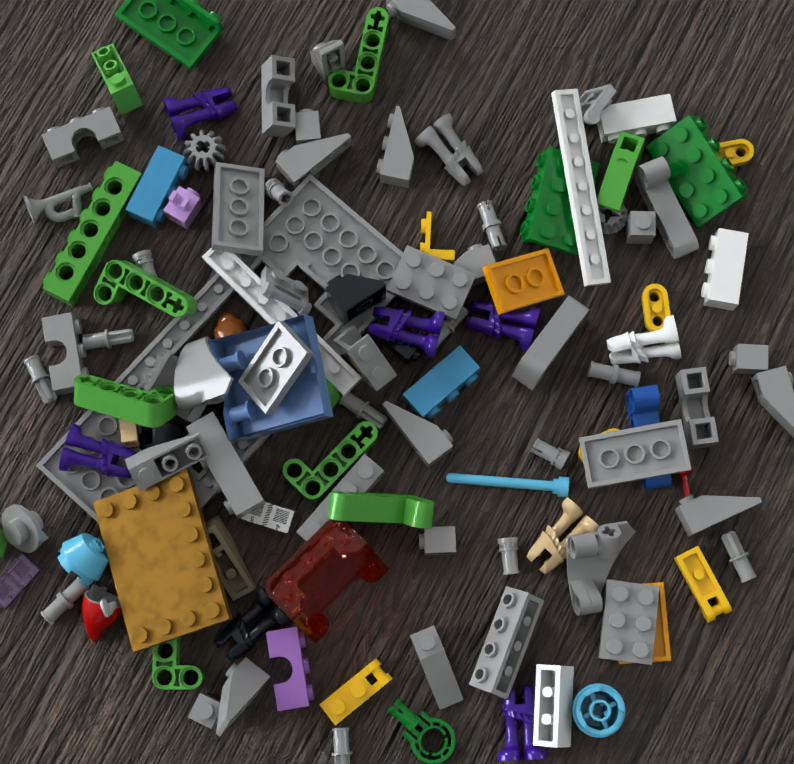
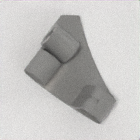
(199, 376)
(589, 563)

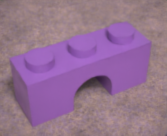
(295, 691)

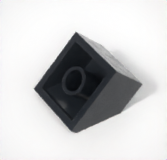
(354, 295)

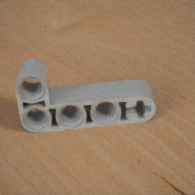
(658, 196)
(550, 342)

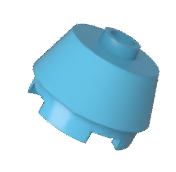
(84, 557)
(598, 710)

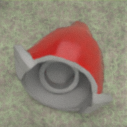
(99, 611)

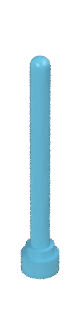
(557, 486)

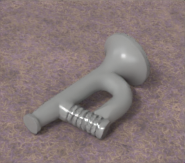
(36, 207)

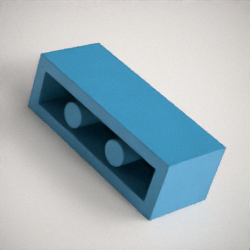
(156, 186)
(442, 383)

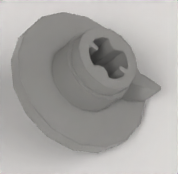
(23, 528)

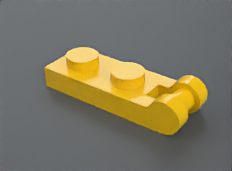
(702, 583)
(354, 692)

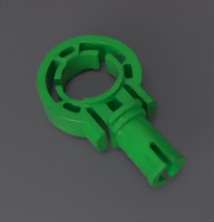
(411, 720)

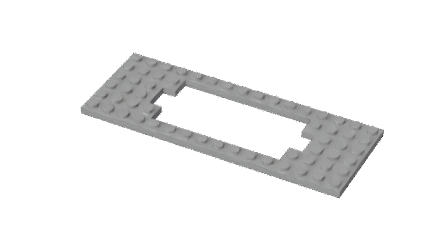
(310, 234)

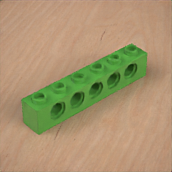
(96, 246)

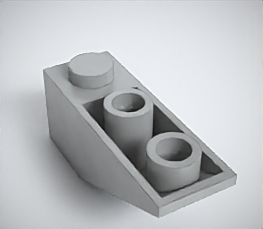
(398, 159)
(776, 395)
(165, 460)

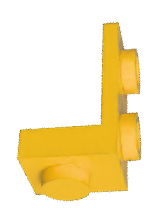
(446, 255)

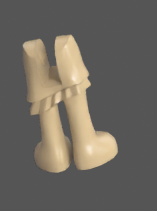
(549, 539)

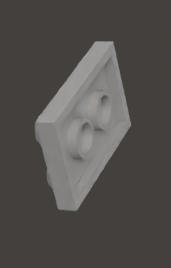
(431, 283)
(275, 367)
(629, 622)

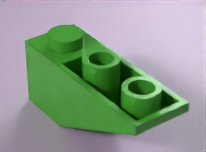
(117, 79)
(620, 171)

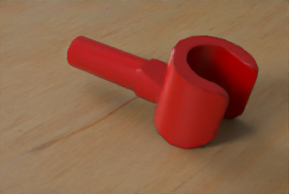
(684, 480)

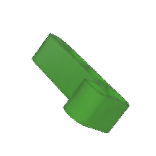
(366, 55)
(149, 291)
(125, 402)
(334, 458)
(381, 508)
(173, 665)

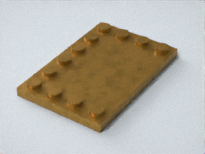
(162, 561)

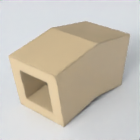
(129, 434)

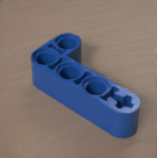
(642, 411)

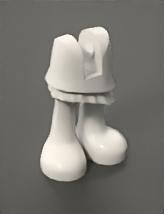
(630, 346)

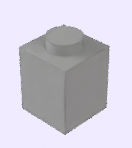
(307, 126)
(641, 227)
(749, 359)
(438, 541)
(205, 711)

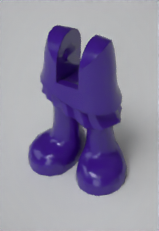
(210, 110)
(399, 319)
(493, 325)
(109, 453)
(524, 714)

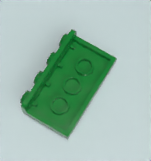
(173, 26)
(698, 170)
(549, 209)

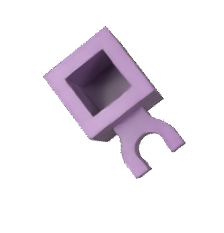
(183, 206)

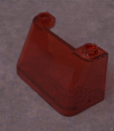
(321, 573)

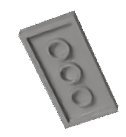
(238, 209)
(635, 454)

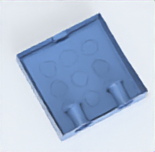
(303, 404)

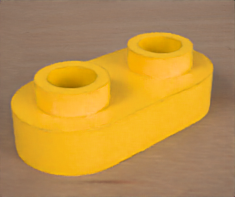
(729, 149)
(655, 310)

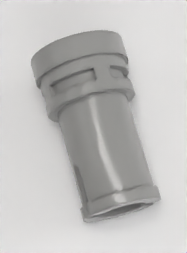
(276, 190)
(145, 261)
(556, 456)
(509, 548)

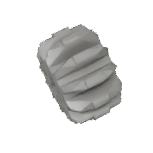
(206, 142)

